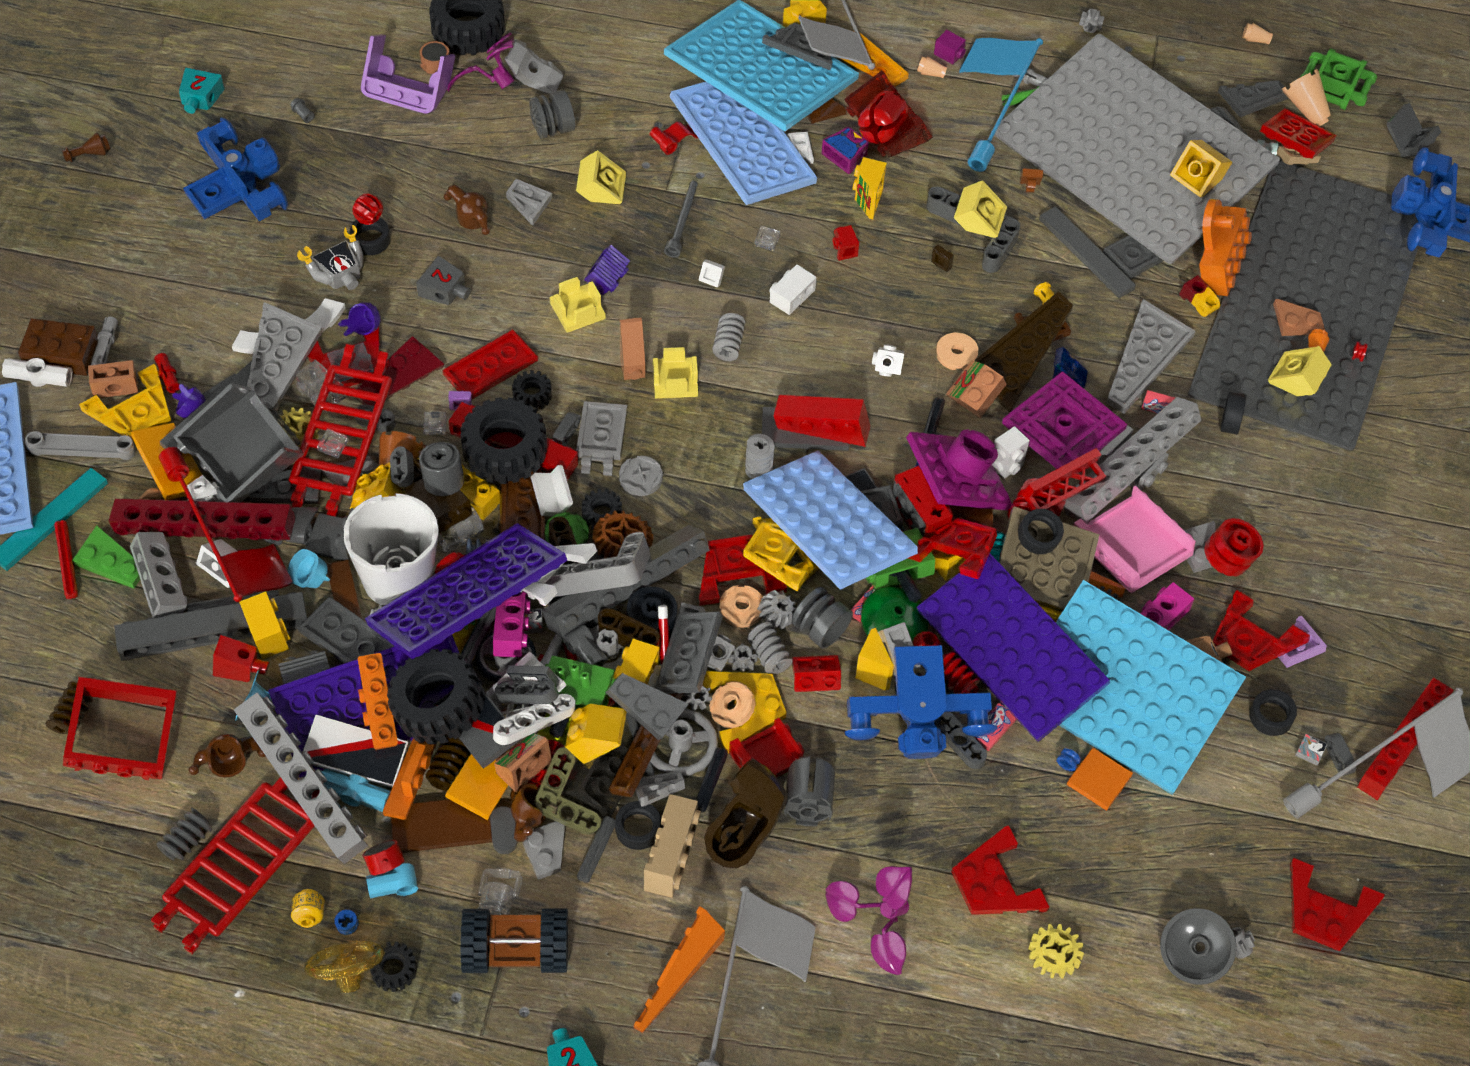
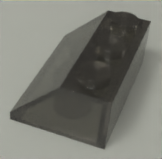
(590, 782)

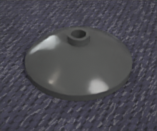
(1180, 946)

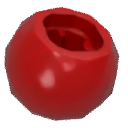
(926, 638)

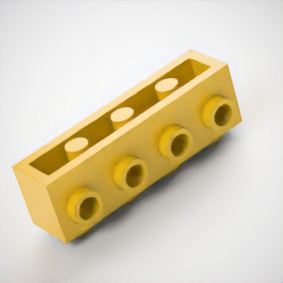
(482, 495)

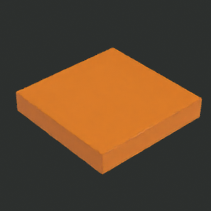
(1099, 779)

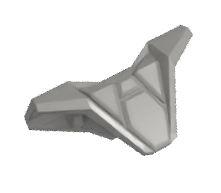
(522, 59)

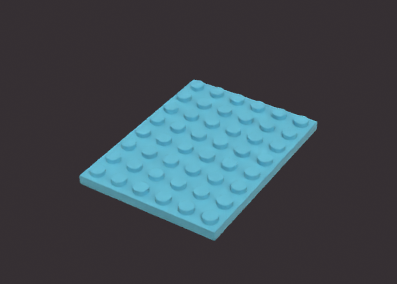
(768, 81)
(1160, 689)

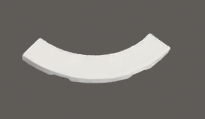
(324, 316)

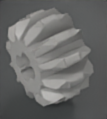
(777, 609)

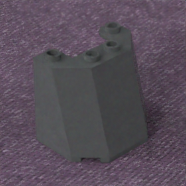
(239, 442)

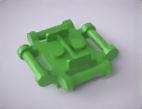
(1341, 76)

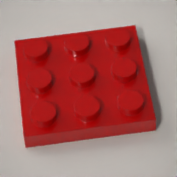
(1297, 133)

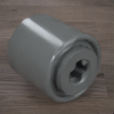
(441, 469)

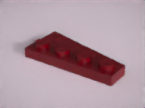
(406, 366)

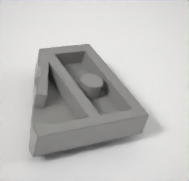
(528, 199)

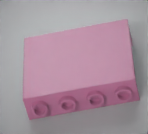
(1138, 541)

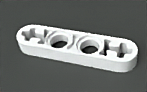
(532, 716)

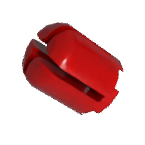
(882, 117)

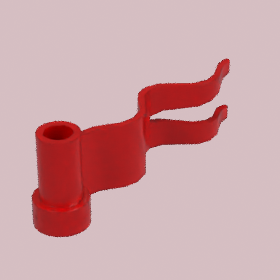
(670, 137)

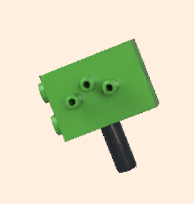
(905, 571)
(583, 682)

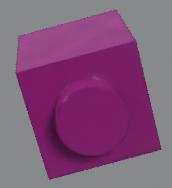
(950, 47)

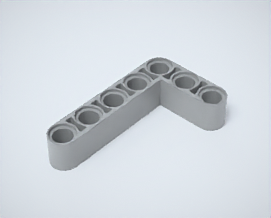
(604, 573)

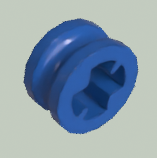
(1068, 759)
(341, 917)

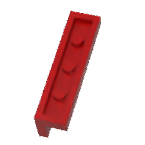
(1056, 477)

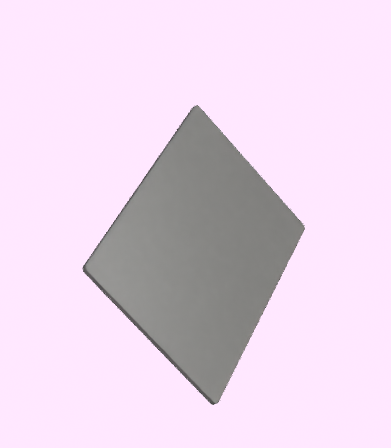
(1113, 138)

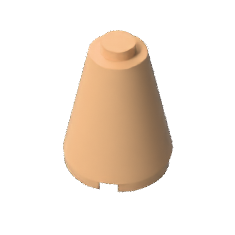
(1309, 97)

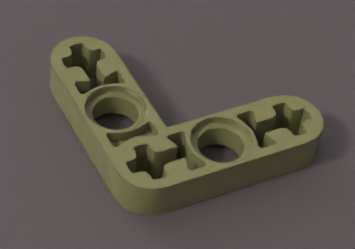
(554, 796)

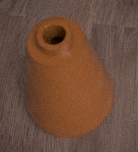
(388, 443)

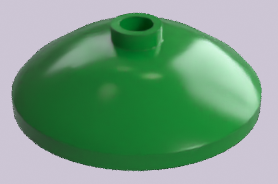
(880, 612)

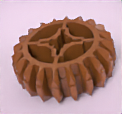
(613, 529)

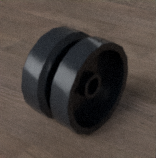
(644, 607)

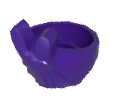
(362, 319)
(188, 400)

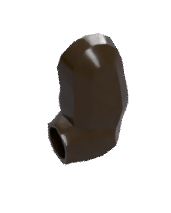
(747, 816)

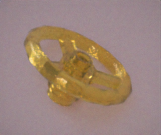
(346, 967)

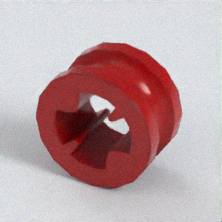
(1359, 351)

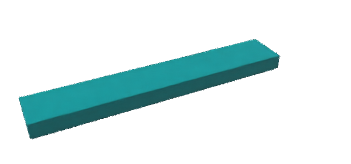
(43, 523)

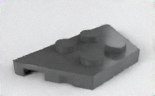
(794, 42)

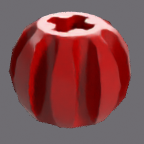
(367, 209)

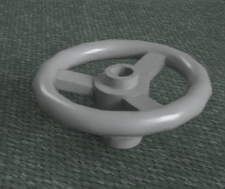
(681, 739)

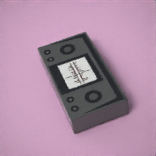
(532, 673)

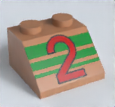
(977, 388)
(523, 761)

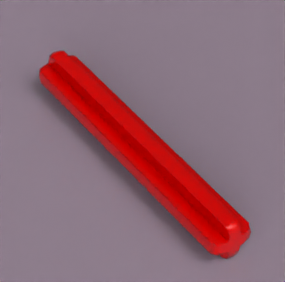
(66, 558)

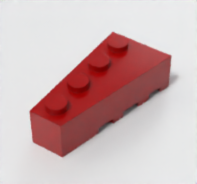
(824, 418)

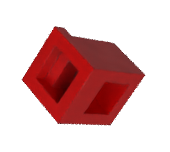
(846, 242)

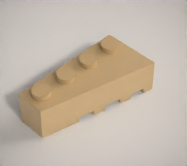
(671, 842)

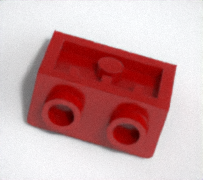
(816, 673)

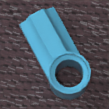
(400, 881)

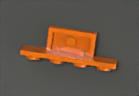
(375, 697)
(408, 780)

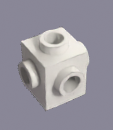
(894, 355)
(203, 490)

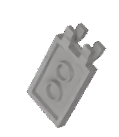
(601, 434)

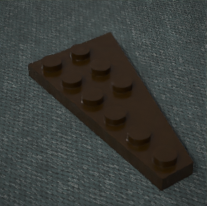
(1024, 347)

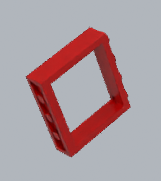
(121, 692)

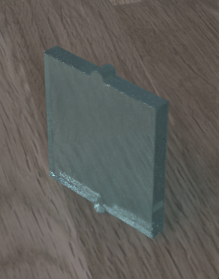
(361, 362)

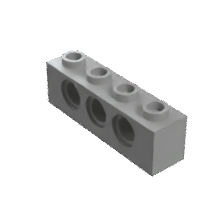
(158, 574)

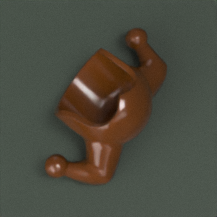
(470, 208)
(225, 755)
(524, 813)

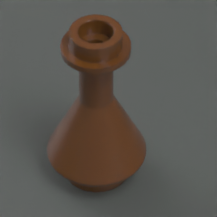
(95, 145)

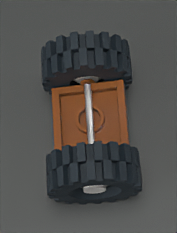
(514, 940)

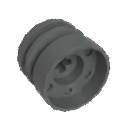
(554, 113)
(822, 617)

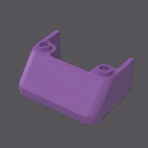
(383, 85)

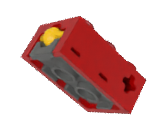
(918, 503)

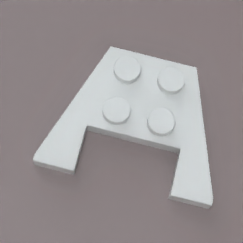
(544, 592)

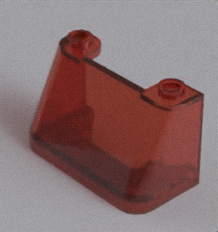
(912, 132)

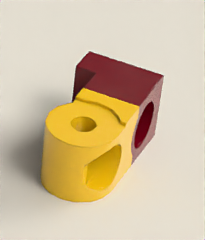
(1200, 296)

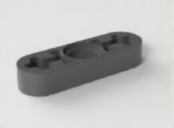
(526, 692)
(961, 750)

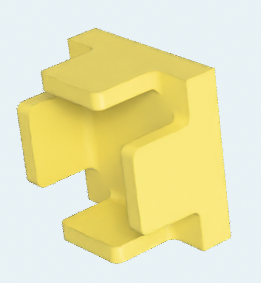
(577, 304)
(675, 374)

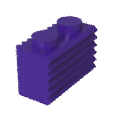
(608, 269)

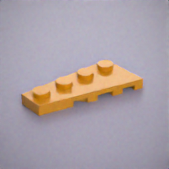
(883, 62)

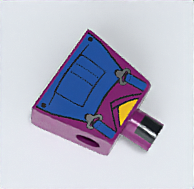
(845, 149)

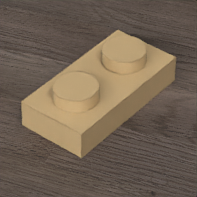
(1292, 157)

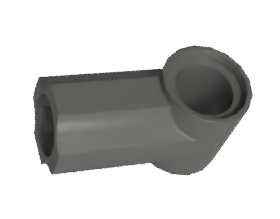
(582, 643)

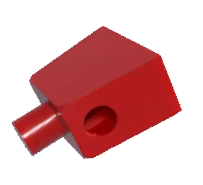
(236, 660)

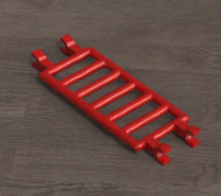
(367, 435)
(205, 926)

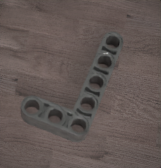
(944, 204)

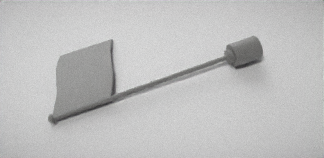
(836, 40)
(1441, 740)
(771, 937)

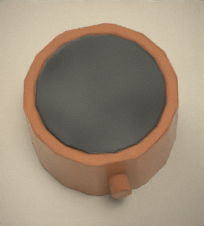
(430, 55)

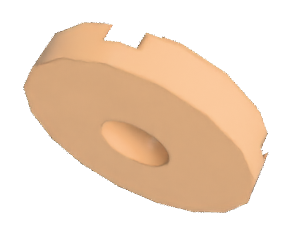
(956, 341)
(740, 617)
(740, 713)

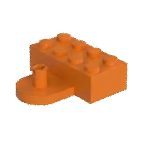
(1225, 245)

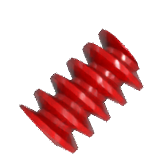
(956, 677)

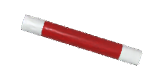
(663, 631)

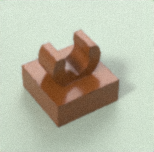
(1031, 178)

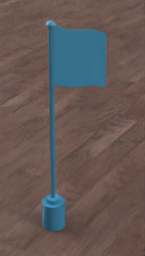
(997, 58)

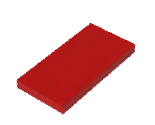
(490, 364)

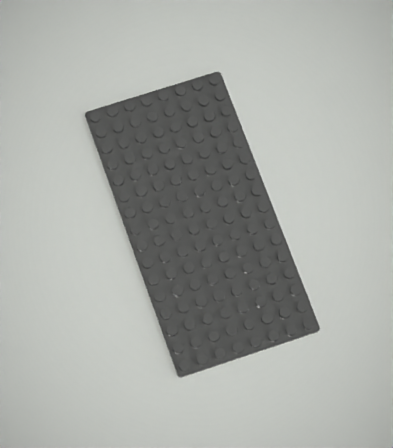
(1326, 251)

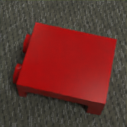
(771, 747)

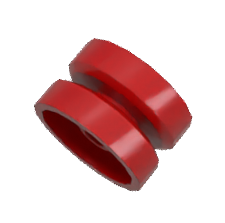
(1233, 547)

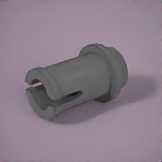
(298, 106)

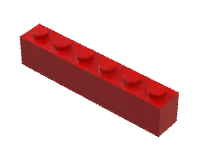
(555, 455)

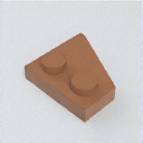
(1296, 319)

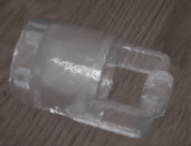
(462, 531)
(498, 896)

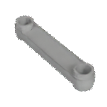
(80, 445)

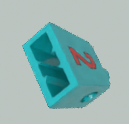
(200, 89)
(569, 1051)

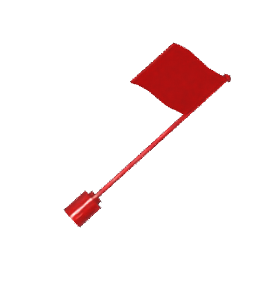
(245, 569)

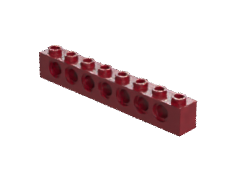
(221, 519)

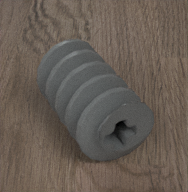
(184, 835)

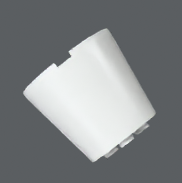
(391, 545)

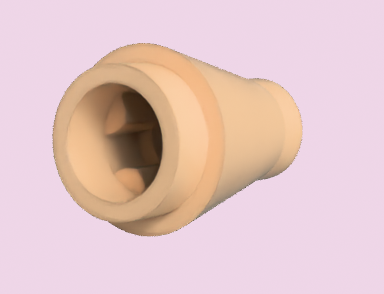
(1255, 33)
(931, 67)

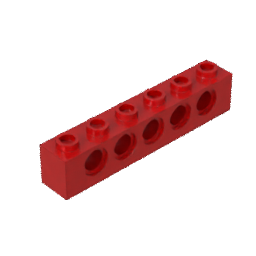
(1396, 752)

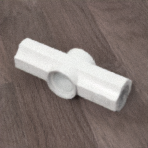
(37, 372)

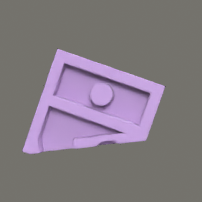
(1312, 648)

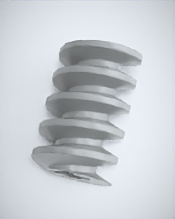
(728, 336)
(759, 455)
(769, 648)

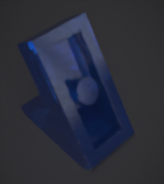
(1070, 366)

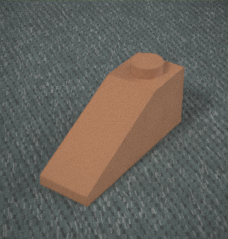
(632, 348)

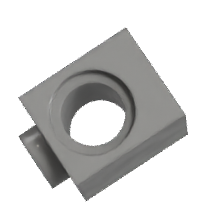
(723, 642)

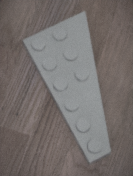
(1149, 350)
(279, 352)

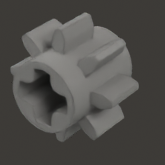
(1091, 20)
(742, 658)
(704, 697)
(1244, 942)

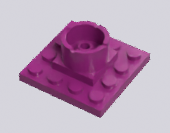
(1064, 421)
(960, 469)

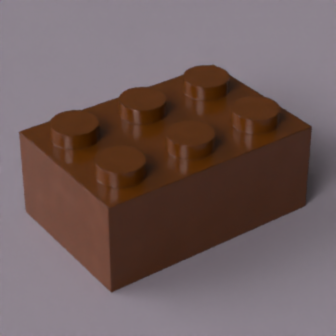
(60, 344)

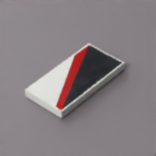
(351, 751)

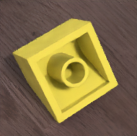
(601, 179)
(980, 210)
(1301, 371)

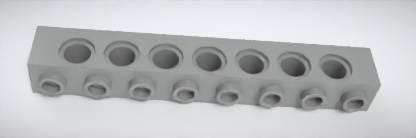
(1135, 457)
(343, 846)

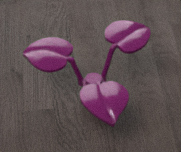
(501, 74)
(895, 886)

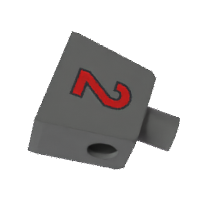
(442, 283)

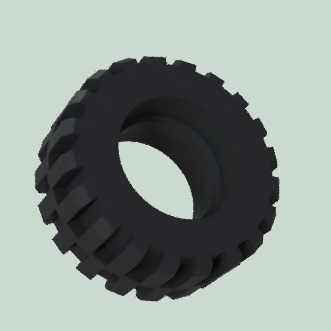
(467, 36)
(500, 417)
(452, 715)

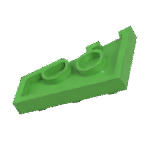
(107, 558)

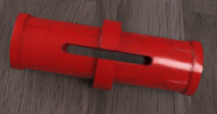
(167, 372)

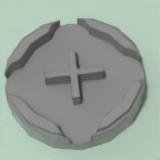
(641, 476)

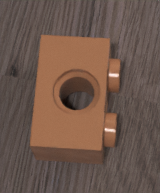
(113, 379)

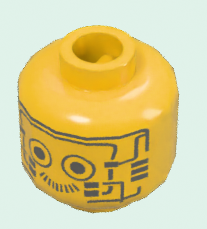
(307, 908)

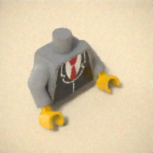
(336, 265)

